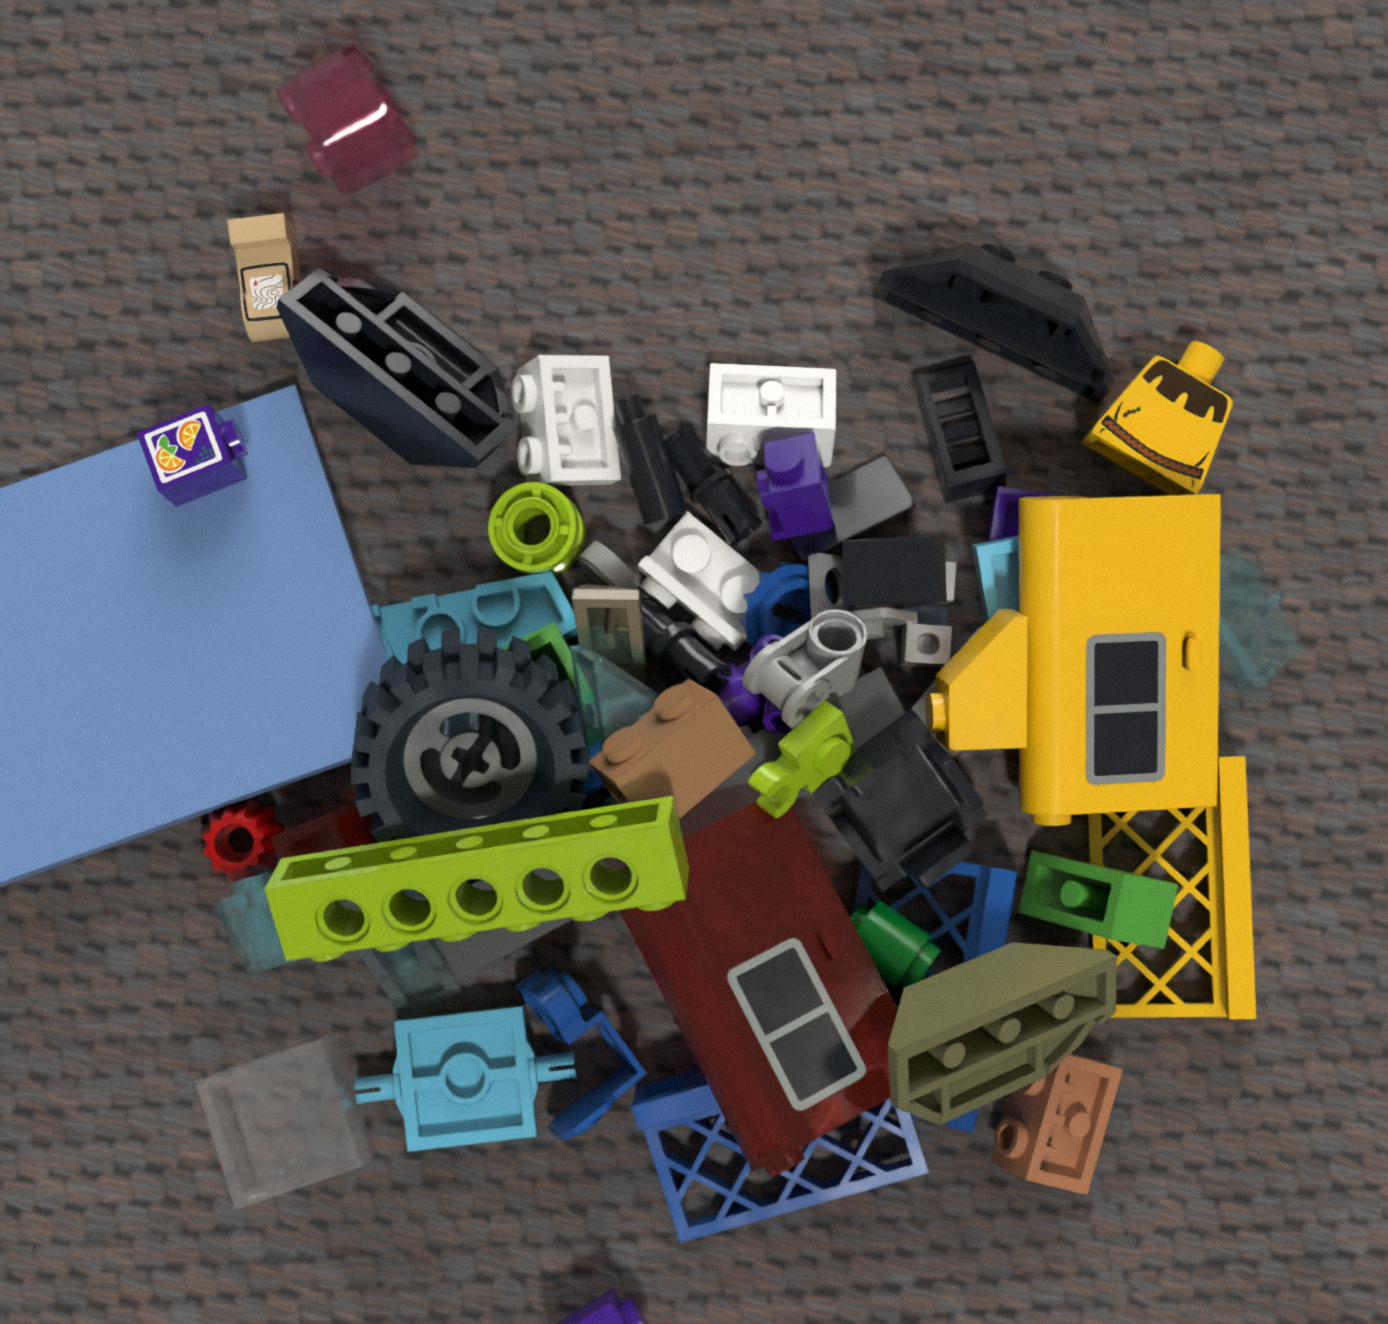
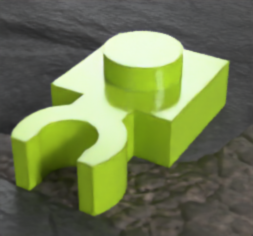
(809, 756)

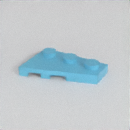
(507, 606)

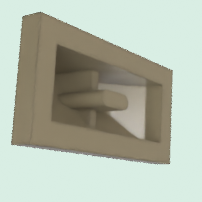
(612, 625)

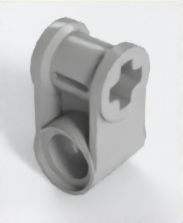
(809, 664)

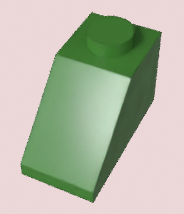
(1098, 899)

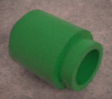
(895, 944)

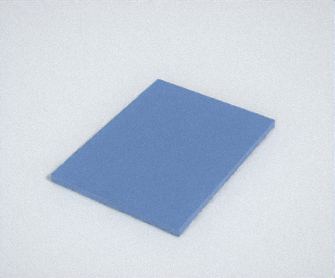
(173, 648)

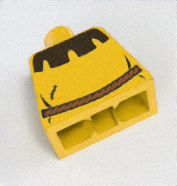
(1166, 422)

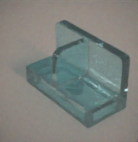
(1251, 627)

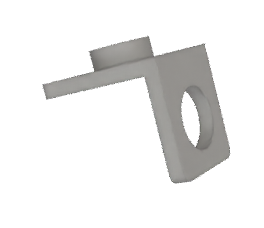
(873, 619)

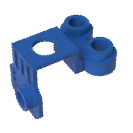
(556, 1003)

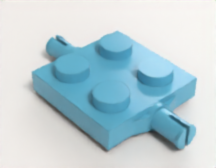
(465, 1077)

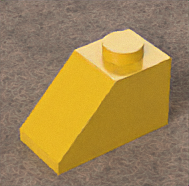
(984, 689)

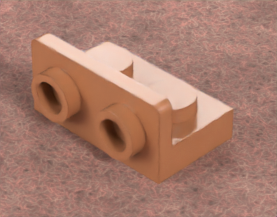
(1058, 1124)

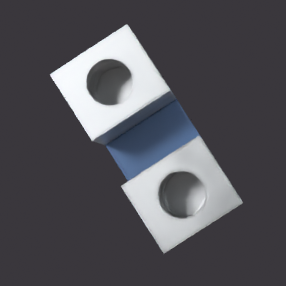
(929, 639)

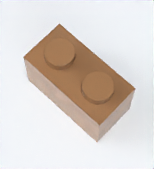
(674, 750)

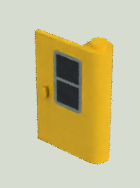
(1107, 611)

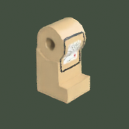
(266, 271)

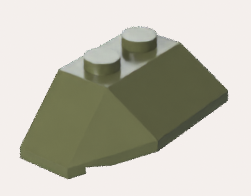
(995, 1025)

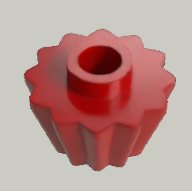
(218, 839)

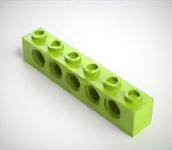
(640, 833)

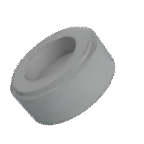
(606, 567)

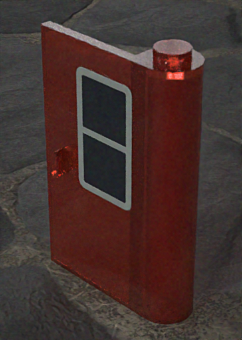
(765, 1012)

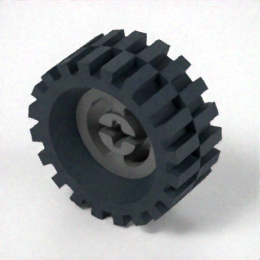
(437, 706)

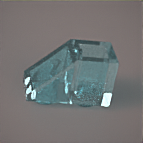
(251, 924)

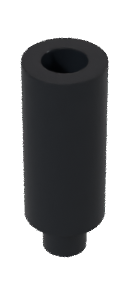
(647, 462)

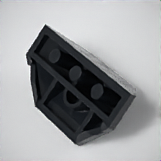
(1005, 312)
(397, 370)

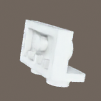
(766, 405)
(566, 420)
(703, 578)

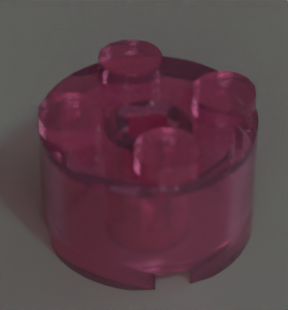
(350, 120)

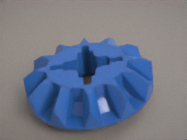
(785, 586)

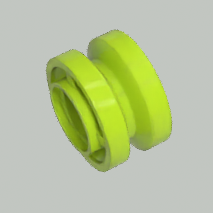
(515, 511)

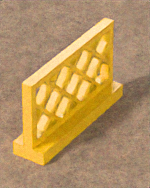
(1227, 902)

